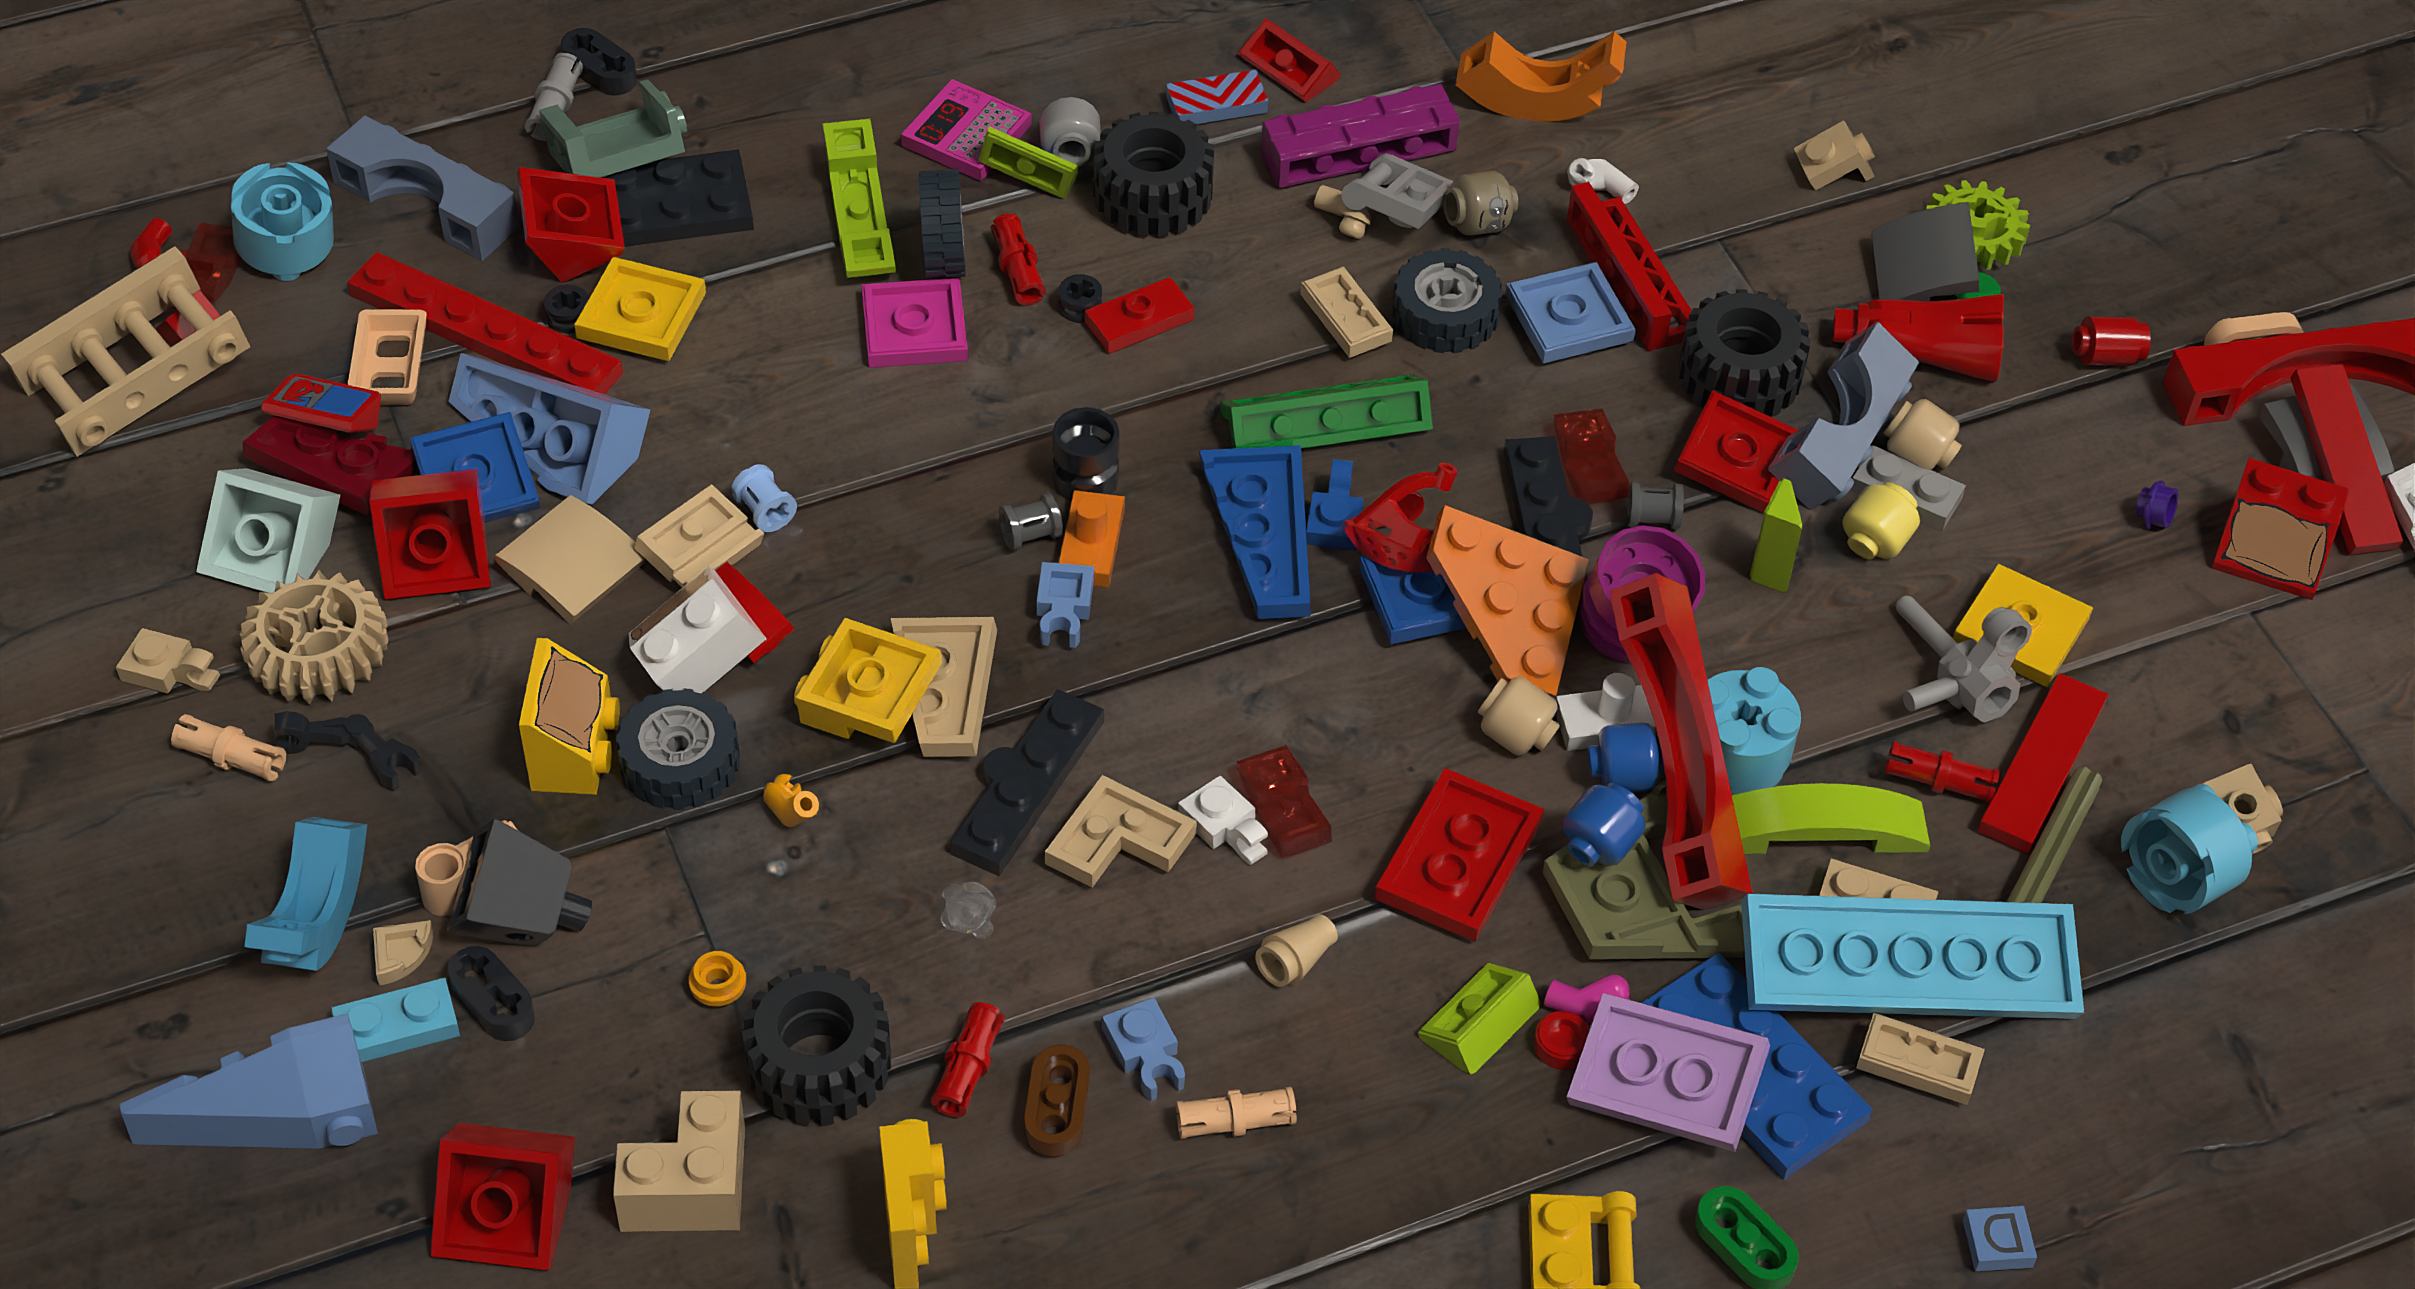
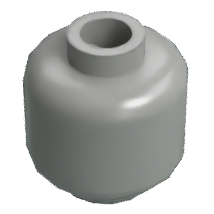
(1070, 130)

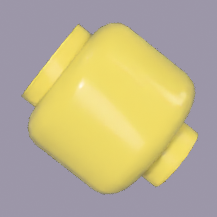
(1881, 521)

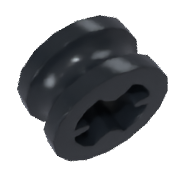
(1077, 295)
(564, 307)

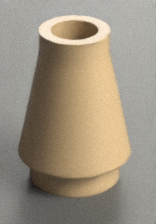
(1293, 951)

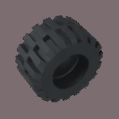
(1153, 174)
(1745, 351)
(810, 1007)

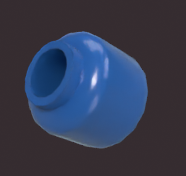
(1627, 757)
(1604, 825)

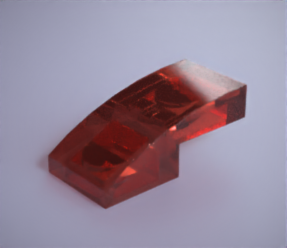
(213, 259)
(1589, 455)
(1283, 801)

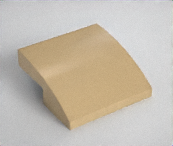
(571, 558)

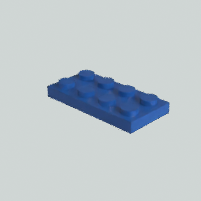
(1800, 1098)

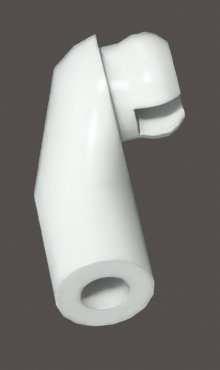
(1602, 177)

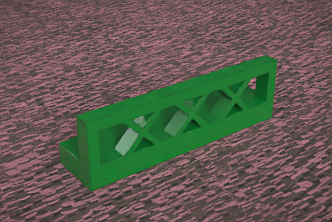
(1330, 413)

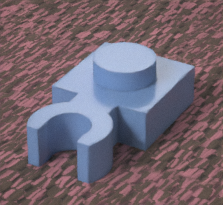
(1064, 599)
(1144, 1041)

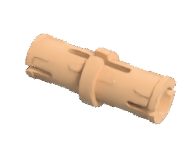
(228, 747)
(1236, 1112)

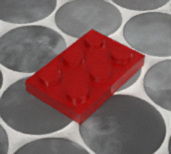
(1459, 854)

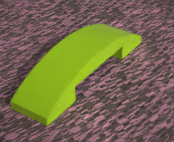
(858, 198)
(1831, 813)

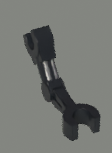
(296, 732)

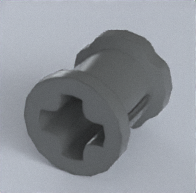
(1655, 505)
(1013, 521)

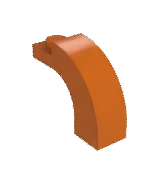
(1535, 88)

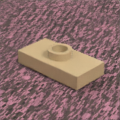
(1346, 312)
(1920, 1058)

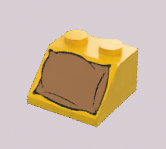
(566, 722)

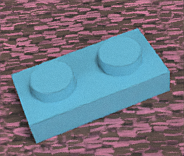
(401, 1019)

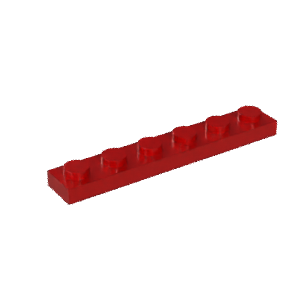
(483, 325)

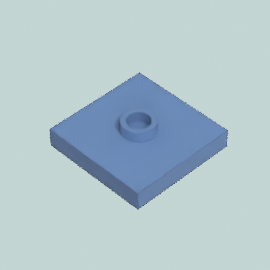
(1570, 312)

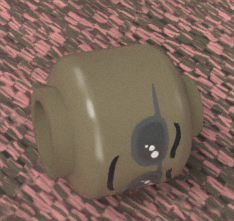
(1480, 203)

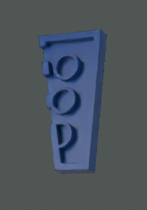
(1264, 519)

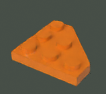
(1510, 594)

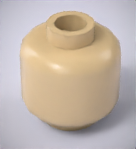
(1923, 435)
(1519, 715)

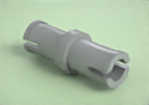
(554, 91)

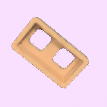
(388, 325)

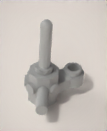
(1970, 671)

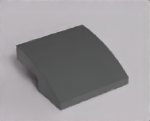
(1926, 254)
(2289, 430)

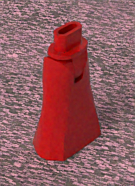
(1945, 333)

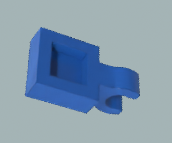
(1332, 508)

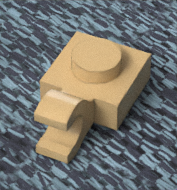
(162, 660)

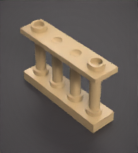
(104, 320)

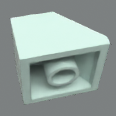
(265, 529)

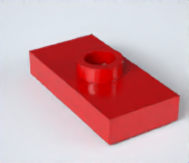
(1139, 315)

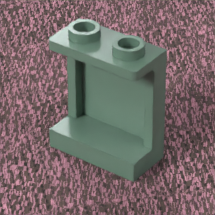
(617, 140)

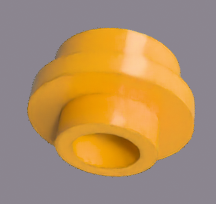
(716, 966)

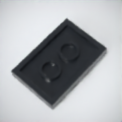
(683, 198)

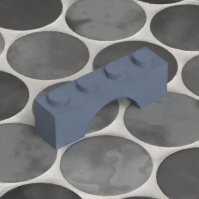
(381, 162)
(1869, 379)

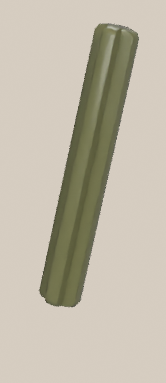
(2057, 837)

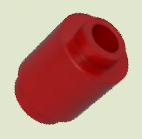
(2111, 341)

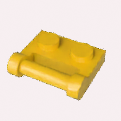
(1563, 1241)

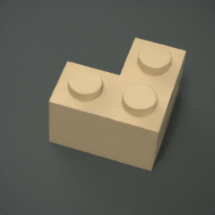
(690, 1181)

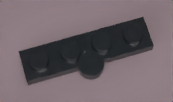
(1542, 494)
(1025, 781)

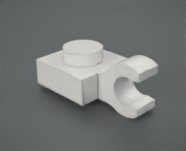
(1225, 816)

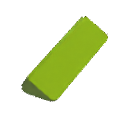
(1028, 163)
(1777, 539)
(1481, 1017)

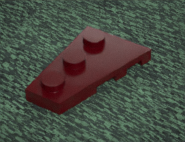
(328, 460)

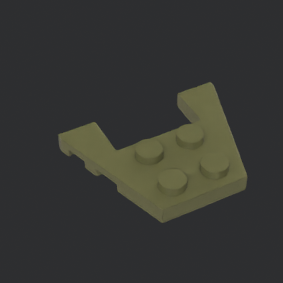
(1630, 905)

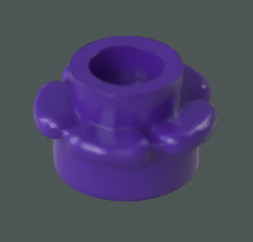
(2157, 505)

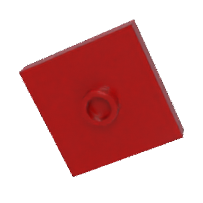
(1734, 450)

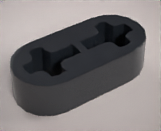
(604, 57)
(481, 999)

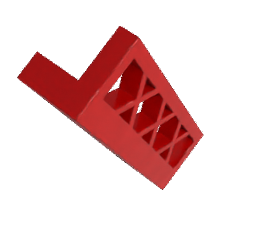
(1624, 272)

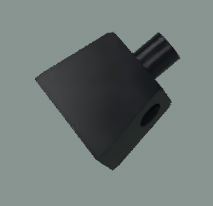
(515, 890)

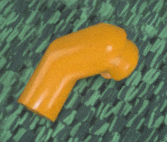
(789, 802)

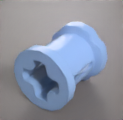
(764, 498)

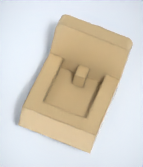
(1834, 155)

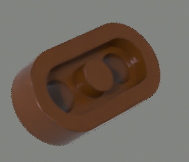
(1054, 1103)

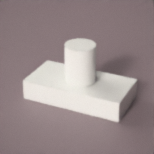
(1586, 713)

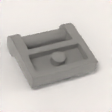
(1409, 198)

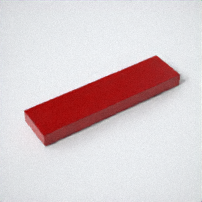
(2346, 457)
(2043, 763)

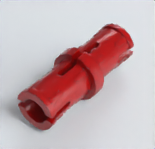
(1018, 259)
(1941, 771)
(967, 1059)

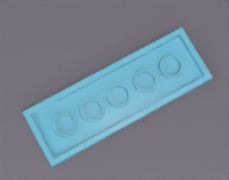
(1911, 956)

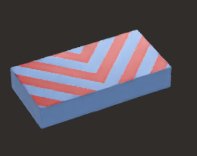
(1218, 97)

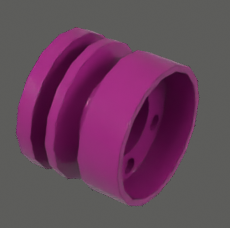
(1625, 559)

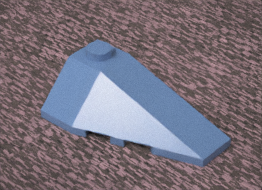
(567, 433)
(290, 1095)

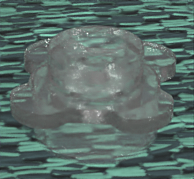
(968, 909)

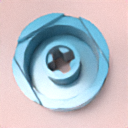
(282, 219)
(1755, 726)
(2188, 850)

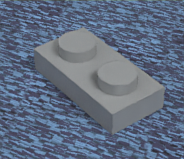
(1935, 494)

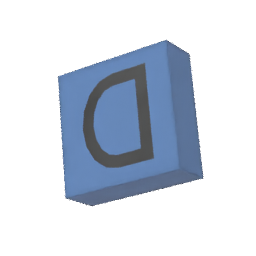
(1999, 1238)

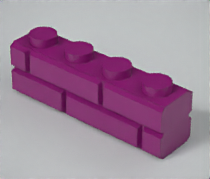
(1354, 134)

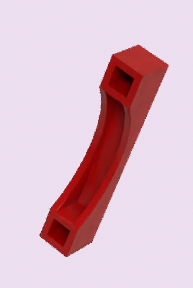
(2221, 378)
(1702, 829)

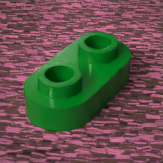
(1749, 1241)

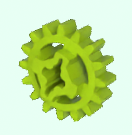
(1996, 221)

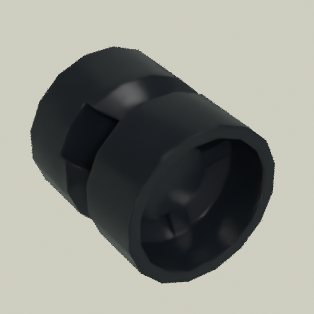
(1085, 452)

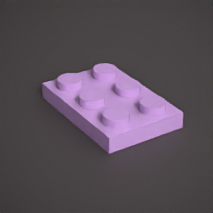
(1669, 1072)

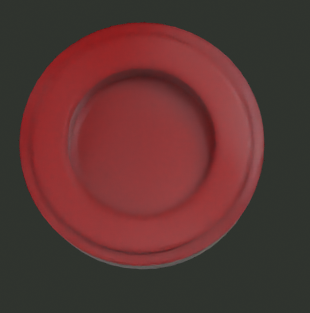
(1561, 1039)

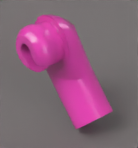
(1585, 1000)

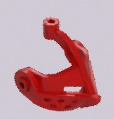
(1397, 509)

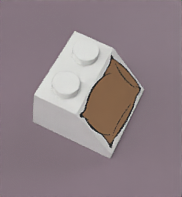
(695, 635)

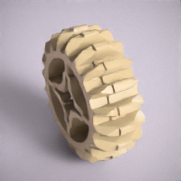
(309, 623)

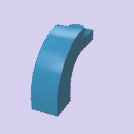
(315, 897)

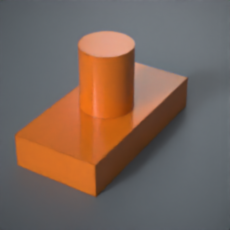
(1093, 533)

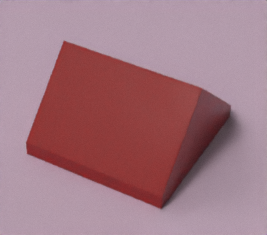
(570, 220)

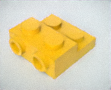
(866, 682)
(912, 1195)

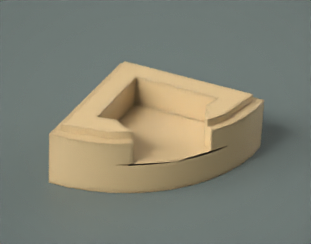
(401, 949)

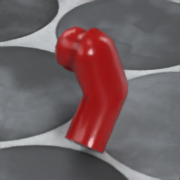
(149, 242)

